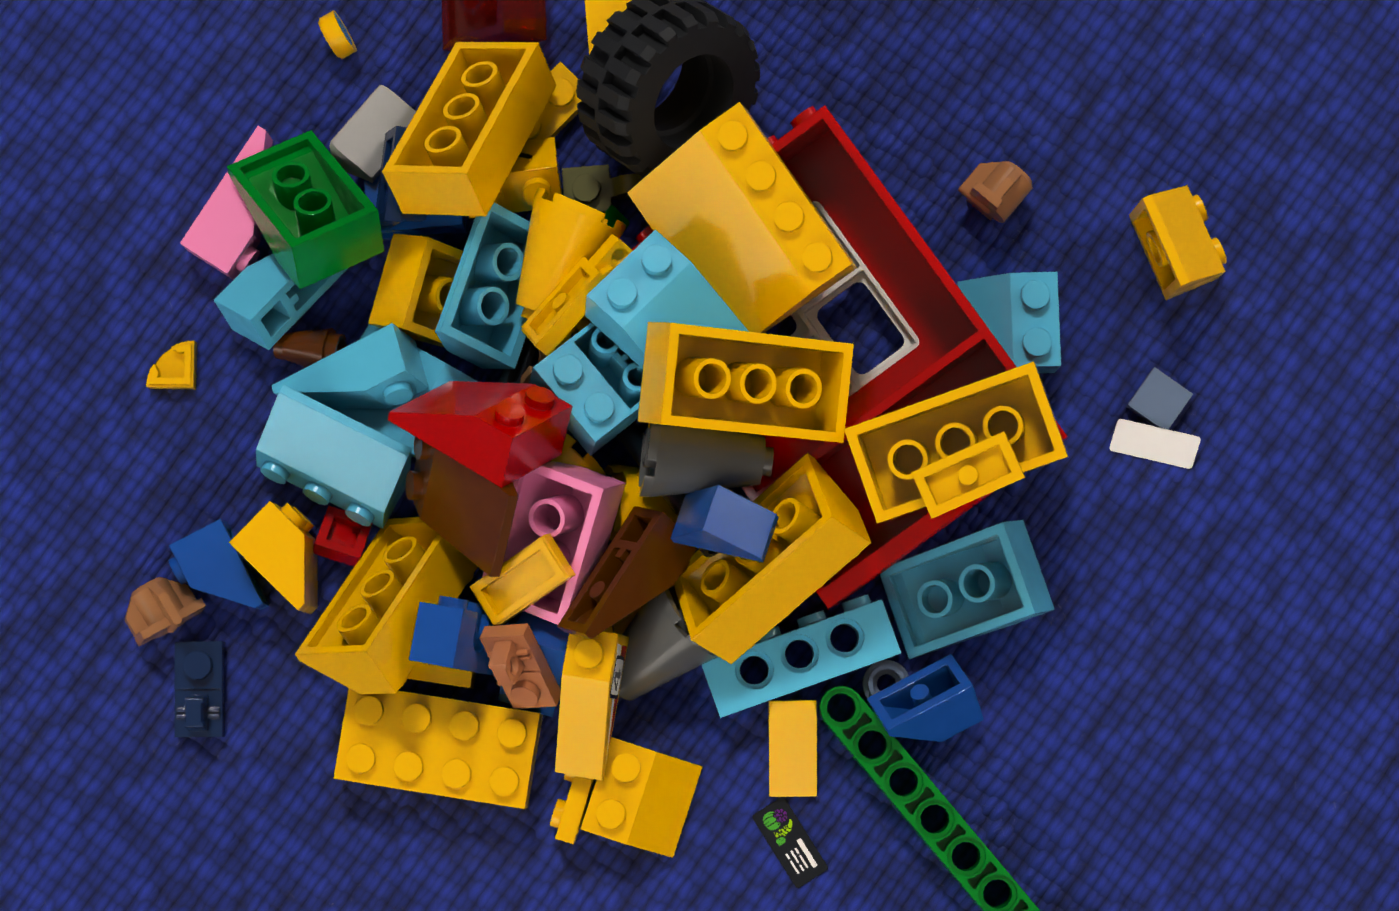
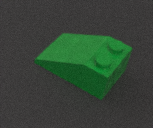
(308, 209)

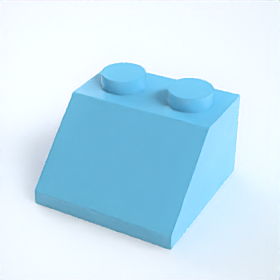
(1021, 315)

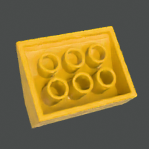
(743, 221)

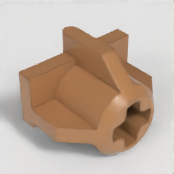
(996, 189)
(160, 609)

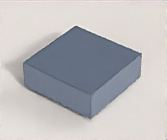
(1159, 399)

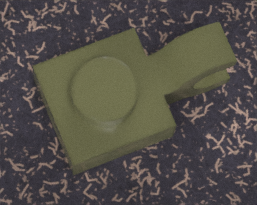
(595, 186)

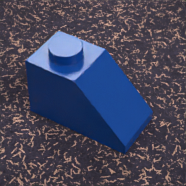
(215, 566)
(929, 703)

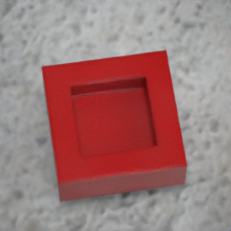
(341, 537)

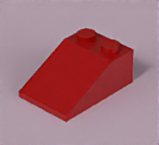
(489, 426)

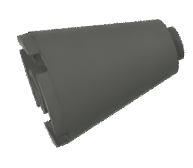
(695, 458)
(658, 647)

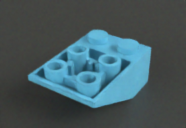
(597, 382)

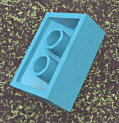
(480, 309)
(333, 458)

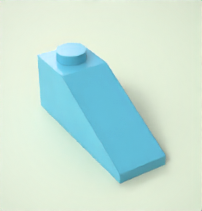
(266, 301)
(364, 375)

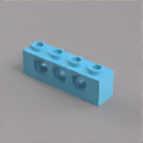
(874, 643)

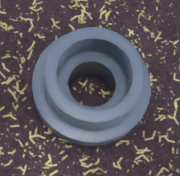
(880, 668)

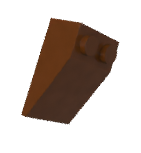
(462, 506)

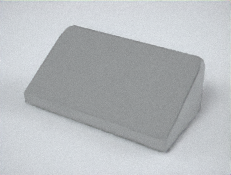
(361, 140)

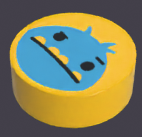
(337, 35)

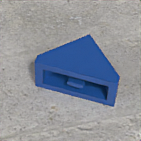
(724, 524)

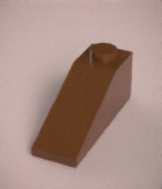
(629, 574)

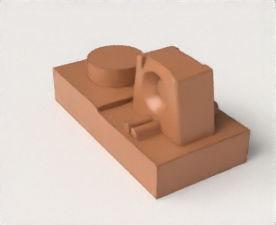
(520, 666)

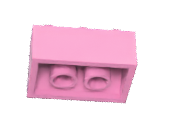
(579, 514)

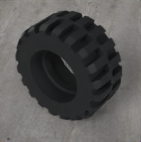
(635, 61)

